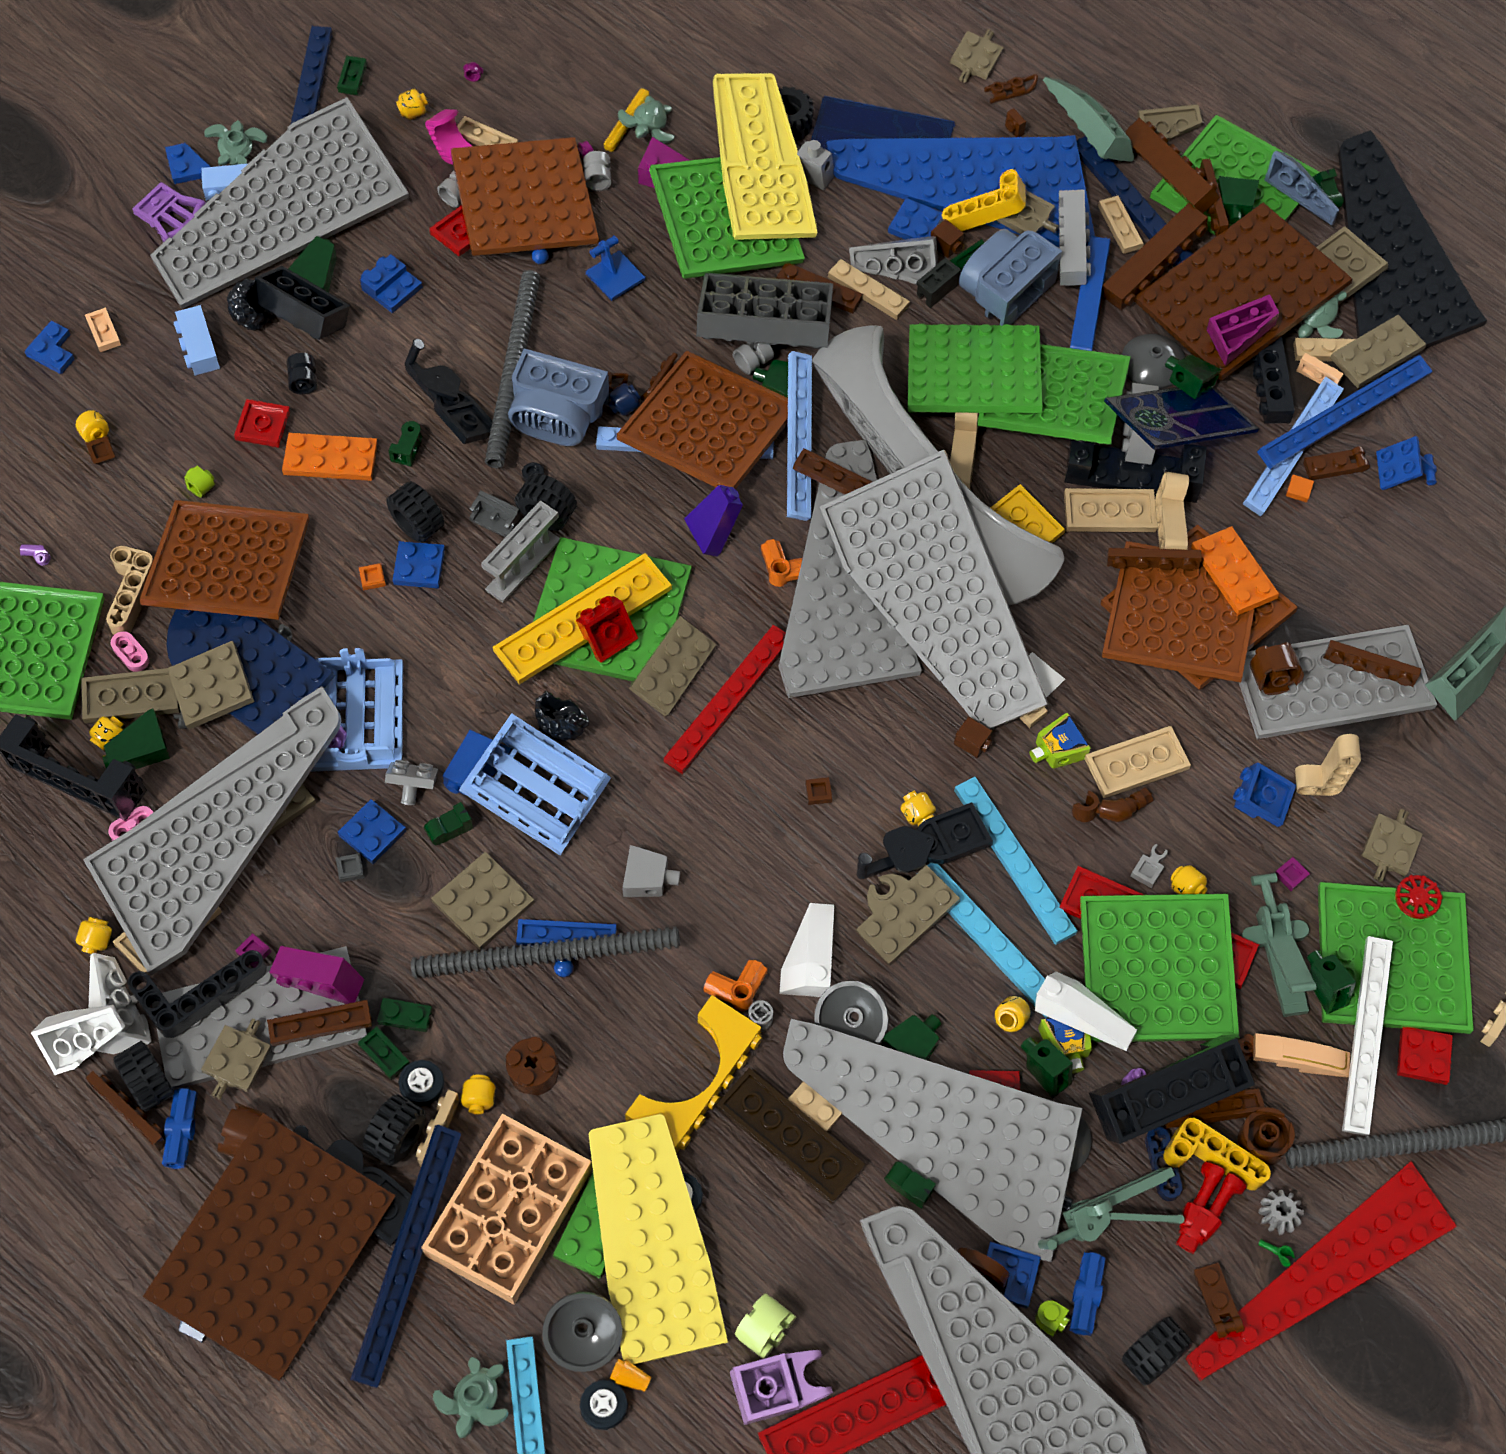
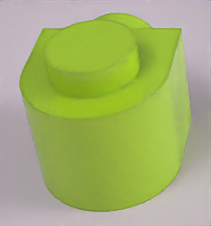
(199, 481)
(1051, 1317)

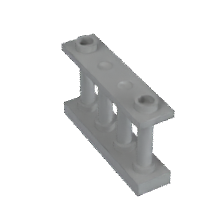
(521, 551)

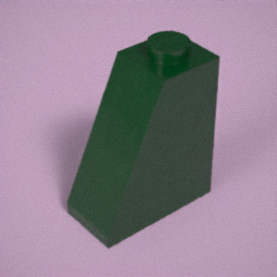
(317, 263)
(139, 743)

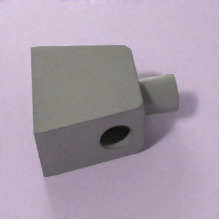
(816, 164)
(647, 874)

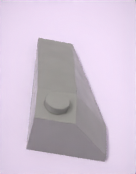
(897, 259)

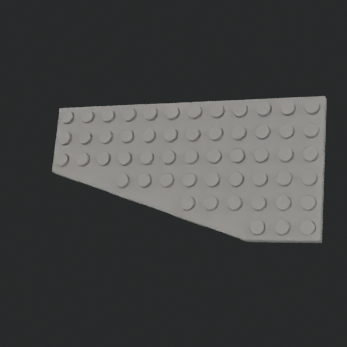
(302, 187)
(931, 578)

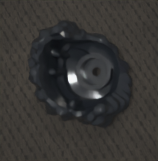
(243, 309)
(559, 717)

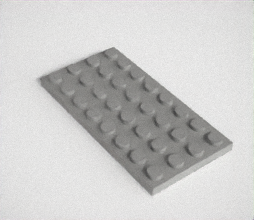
(1336, 692)
(261, 1001)

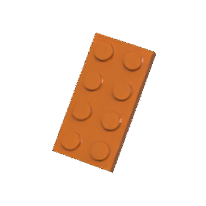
(330, 456)
(1235, 571)

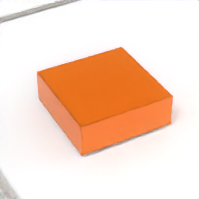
(1299, 488)
(372, 576)

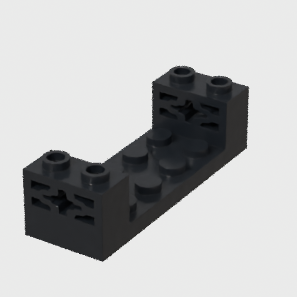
(1107, 468)
(115, 792)
(1172, 1090)

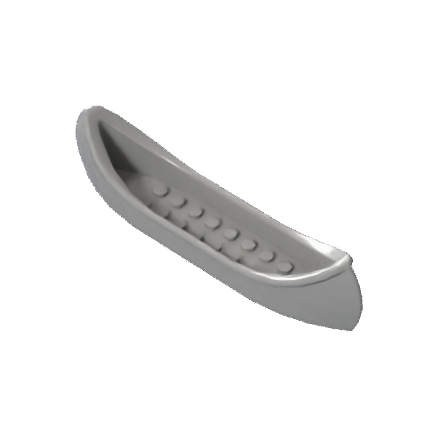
(859, 385)

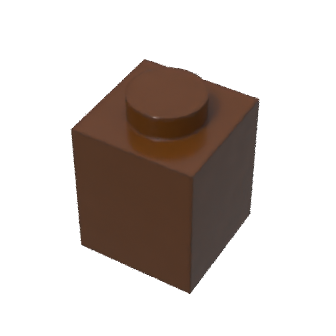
(948, 238)
(973, 737)

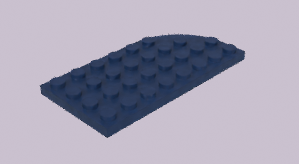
(273, 665)

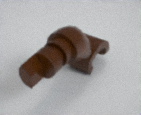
(1112, 810)

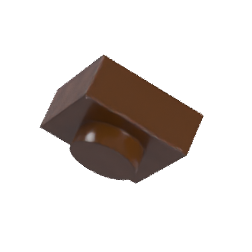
(1015, 123)
(100, 449)
(818, 791)

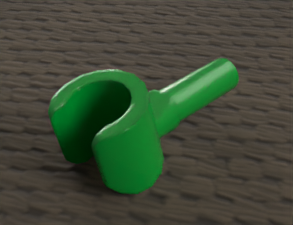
(1281, 1252)

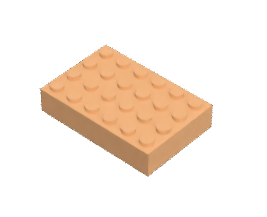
(507, 1209)

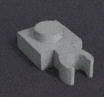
(1148, 868)

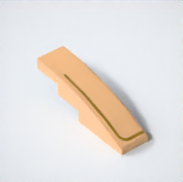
(1301, 1054)

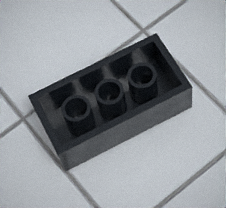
(300, 302)

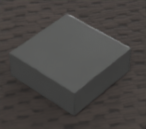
(349, 867)

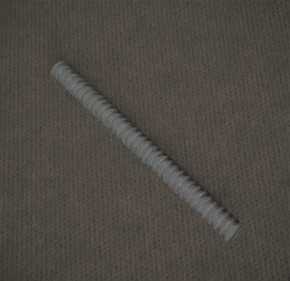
(517, 342)
(544, 952)
(1396, 1143)

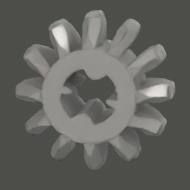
(1274, 1217)

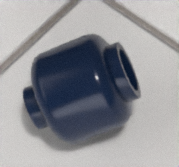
(624, 399)

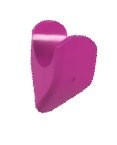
(445, 133)

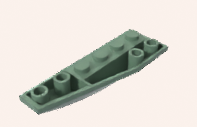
(1092, 120)
(1471, 668)

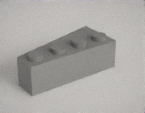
(1073, 238)
(1133, 445)

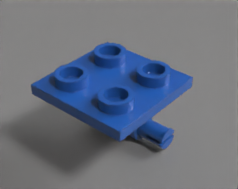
(614, 272)
(1403, 463)

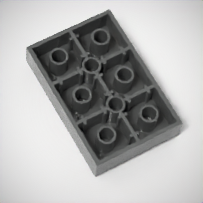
(764, 310)

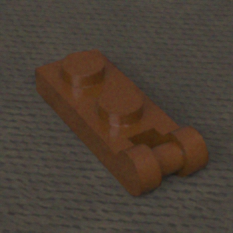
(1336, 464)
(1218, 1299)

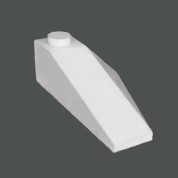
(810, 956)
(109, 988)
(1081, 1009)
(75, 1035)

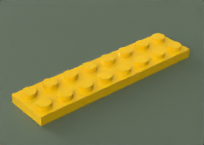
(558, 632)

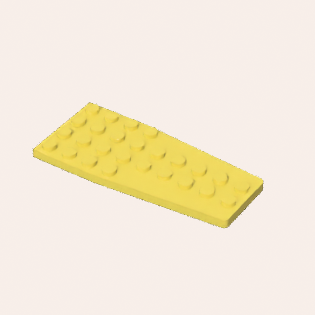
(758, 160)
(652, 1243)

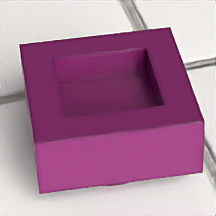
(1292, 874)
(256, 944)

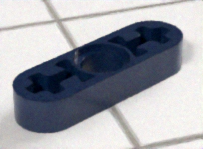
(1152, 1147)

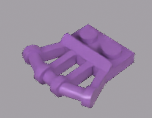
(158, 205)

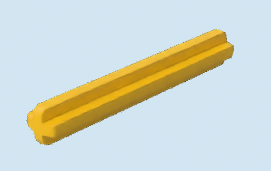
(619, 130)

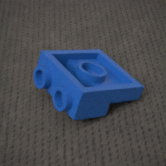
(390, 283)
(1264, 794)

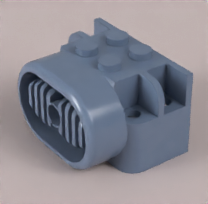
(1010, 273)
(556, 398)

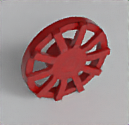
(1418, 896)

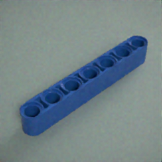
(1090, 296)

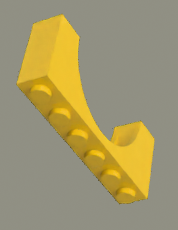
(734, 1038)

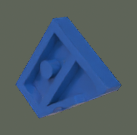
(184, 163)

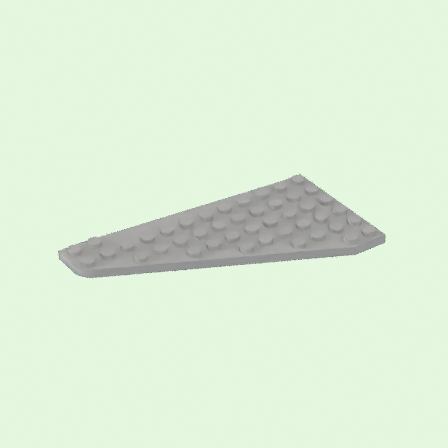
(833, 626)
(189, 852)
(983, 1144)
(989, 1361)

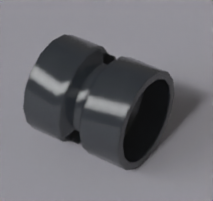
(301, 373)

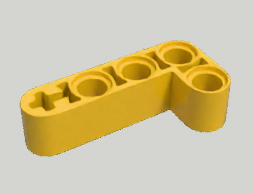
(989, 206)
(1221, 1156)

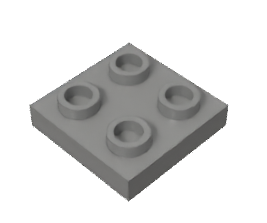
(411, 777)

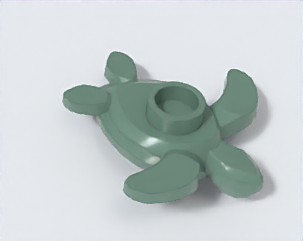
(648, 118)
(234, 144)
(1322, 318)
(473, 1398)

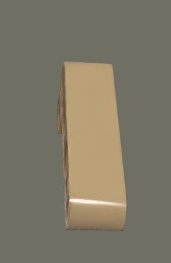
(964, 445)
(1170, 511)
(122, 617)
(1334, 771)

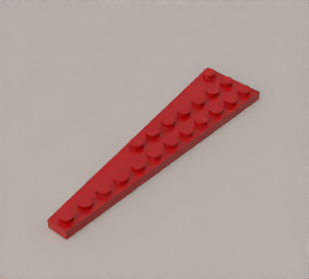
(1367, 1242)

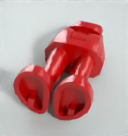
(1199, 1222)

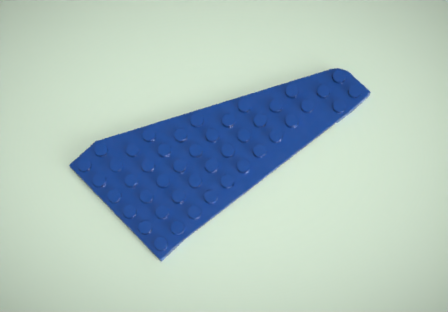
(957, 169)

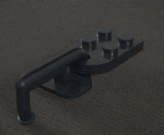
(454, 407)
(951, 834)
(346, 1152)

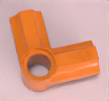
(776, 562)
(728, 989)

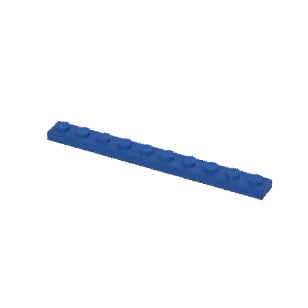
(1344, 412)

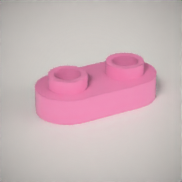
(131, 652)
(134, 819)

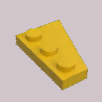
(1028, 514)

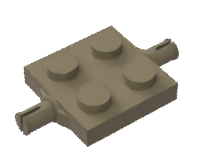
(976, 55)
(1033, 217)
(1391, 845)
(236, 1058)

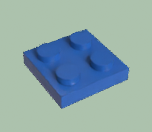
(914, 220)
(418, 564)
(371, 831)

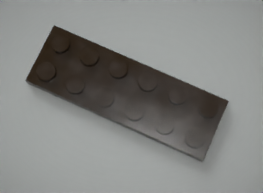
(790, 1136)

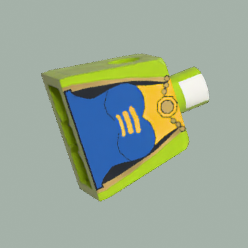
(1060, 743)
(1068, 1040)

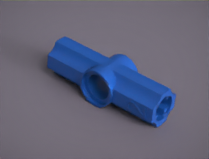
(179, 1128)
(1087, 1294)

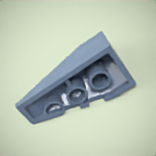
(1294, 181)

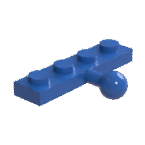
(540, 931)

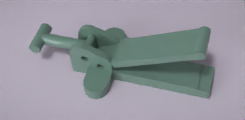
(1279, 938)
(1092, 1216)

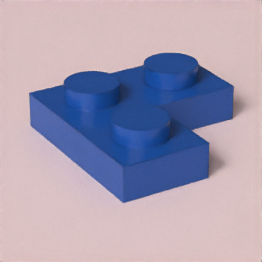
(46, 348)
(1021, 1269)

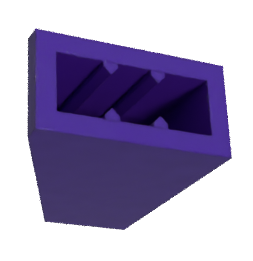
(714, 519)

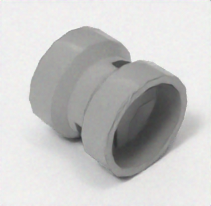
(760, 1019)

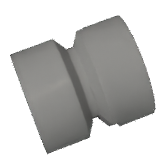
(597, 170)
(449, 191)
(752, 355)

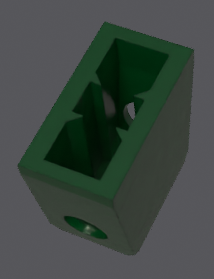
(1237, 196)
(1193, 375)
(775, 378)
(1332, 981)
(914, 1037)
(1048, 1065)

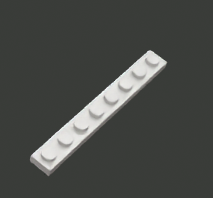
(1367, 1036)

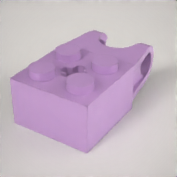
(786, 1384)

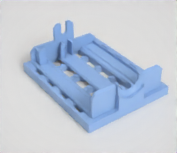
(357, 753)
(550, 757)

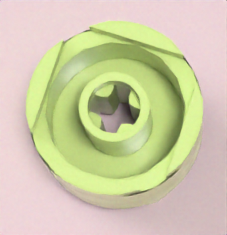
(764, 1326)

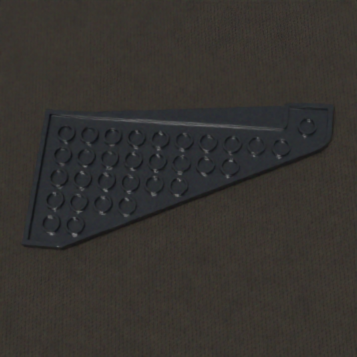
(1419, 275)

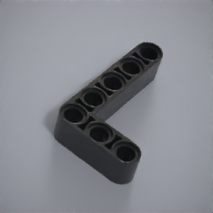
(197, 995)

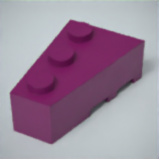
(656, 154)
(1241, 327)
(317, 974)

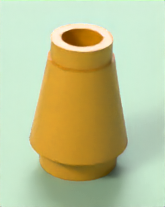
(629, 1375)

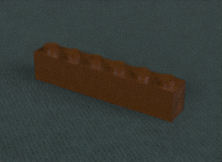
(1171, 166)
(1155, 257)

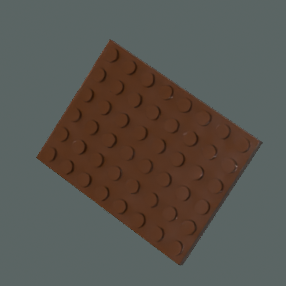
(1240, 265)
(269, 1246)

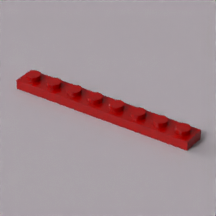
(726, 700)

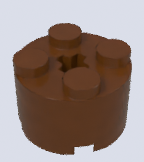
(1276, 668)
(537, 1053)
(237, 1128)
(1278, 1133)

